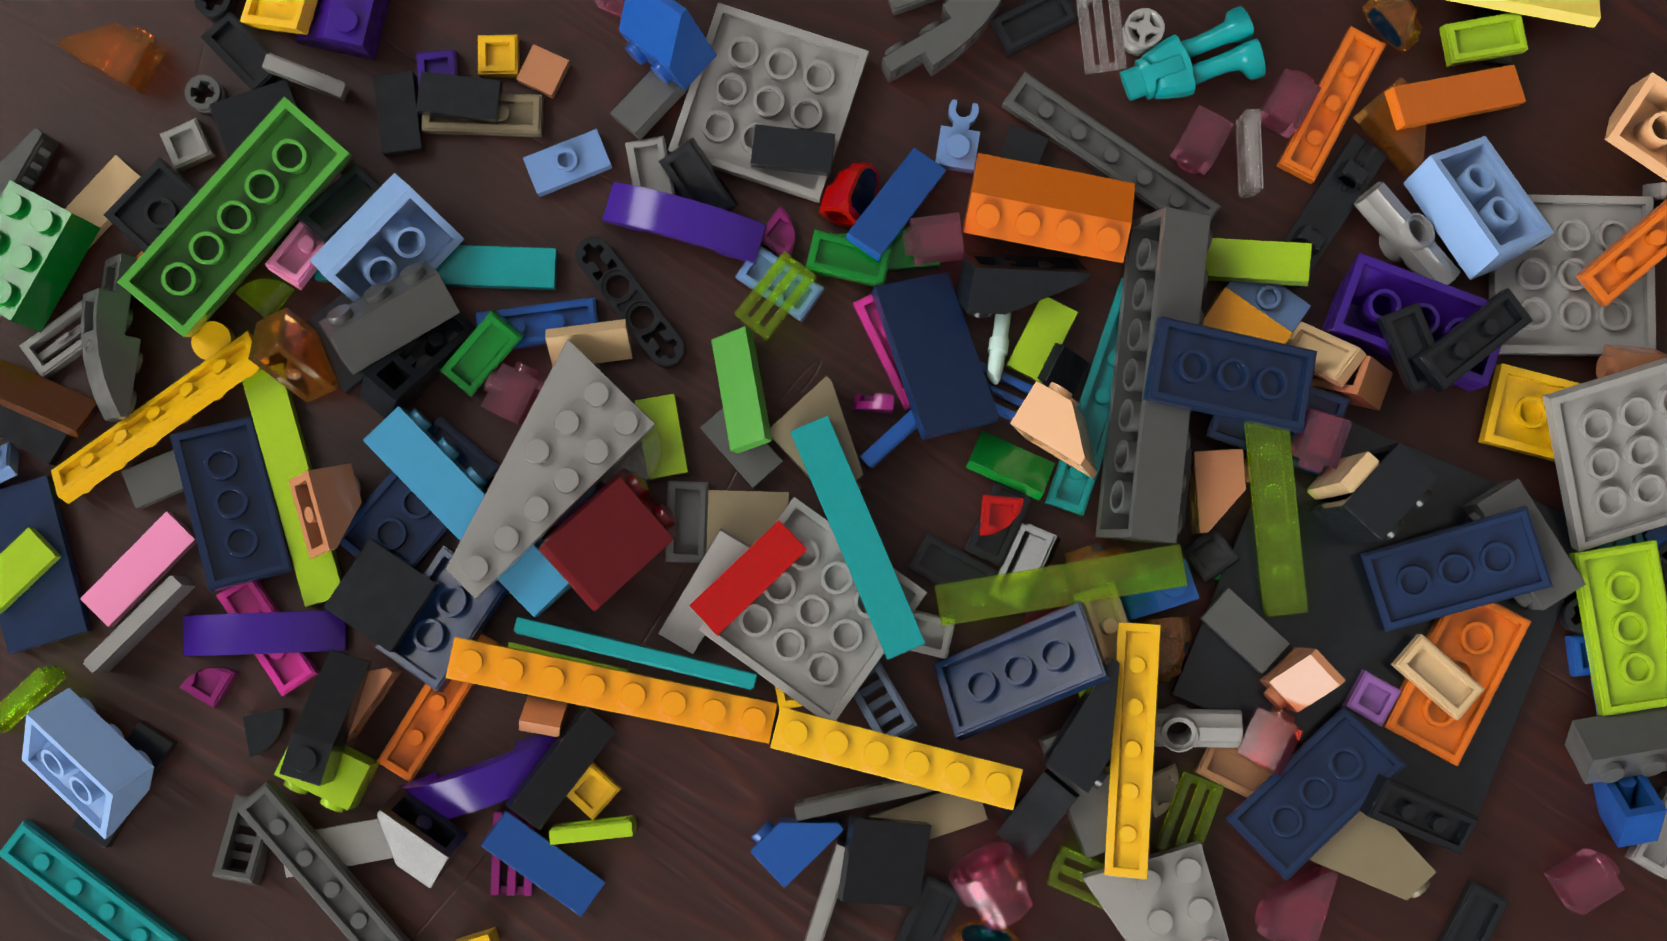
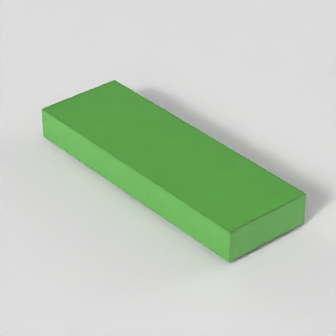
(741, 390)

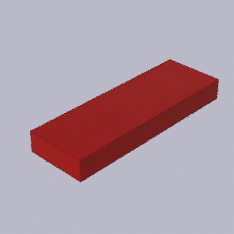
(748, 577)

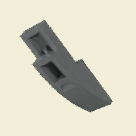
(941, 43)
(108, 353)

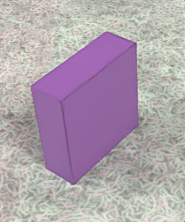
(1371, 698)

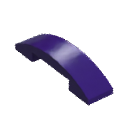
(685, 221)
(263, 633)
(480, 783)

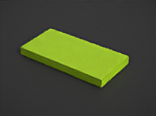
(1624, 625)

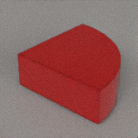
(998, 513)

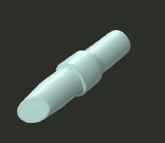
(998, 347)

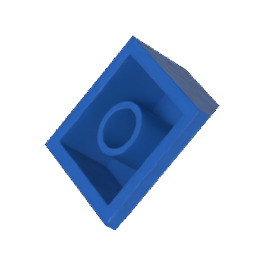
(666, 39)

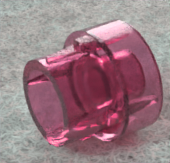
(992, 884)

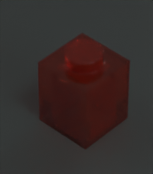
(1270, 739)

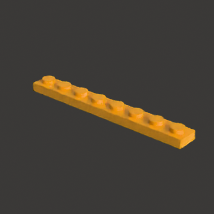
(611, 689)

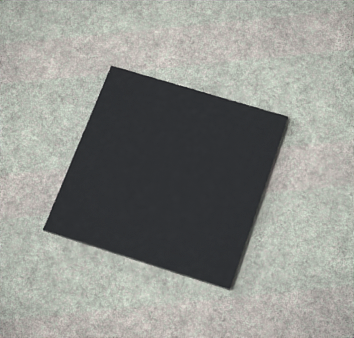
(1351, 635)

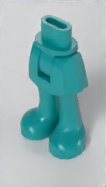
(1167, 67)

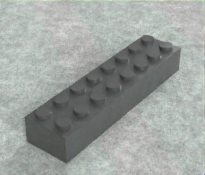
(1146, 438)

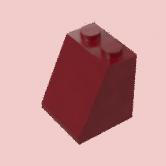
(609, 538)

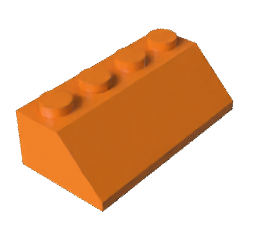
(1050, 208)

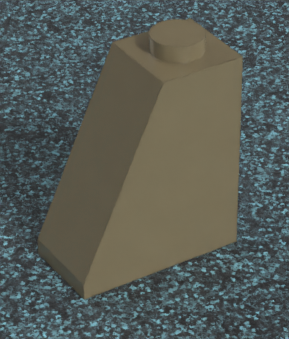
(816, 404)
(1377, 857)

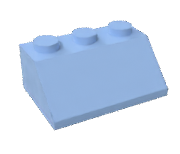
(1477, 206)
(384, 238)
(86, 760)

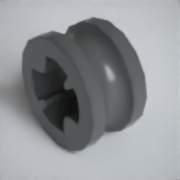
(199, 85)

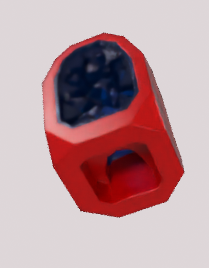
(850, 194)

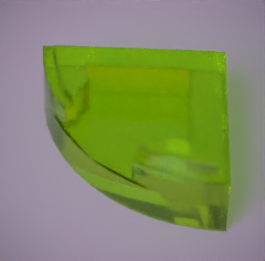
(265, 295)

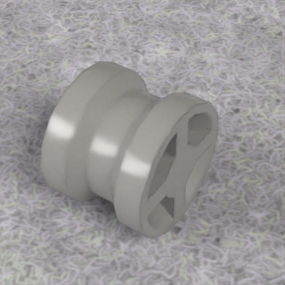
(1146, 23)

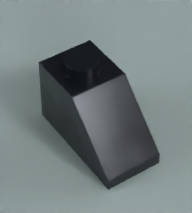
(419, 837)

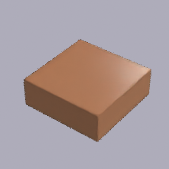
(543, 71)
(543, 716)

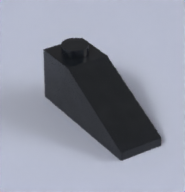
(1010, 282)
(412, 368)
(326, 720)
(1086, 737)

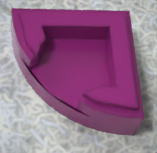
(779, 233)
(878, 403)
(210, 684)

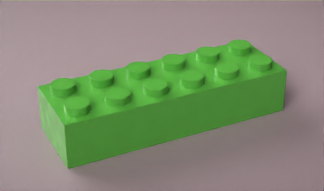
(235, 219)

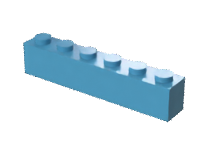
(454, 496)

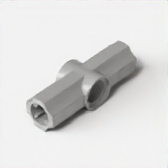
(1405, 235)
(1205, 728)

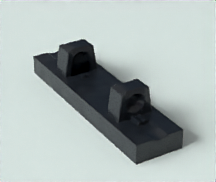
(1333, 198)

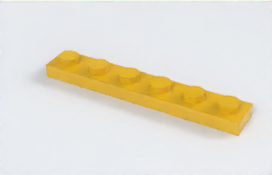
(154, 419)
(1133, 751)
(896, 758)

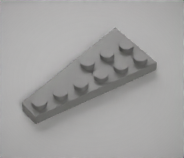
(560, 453)
(1169, 905)

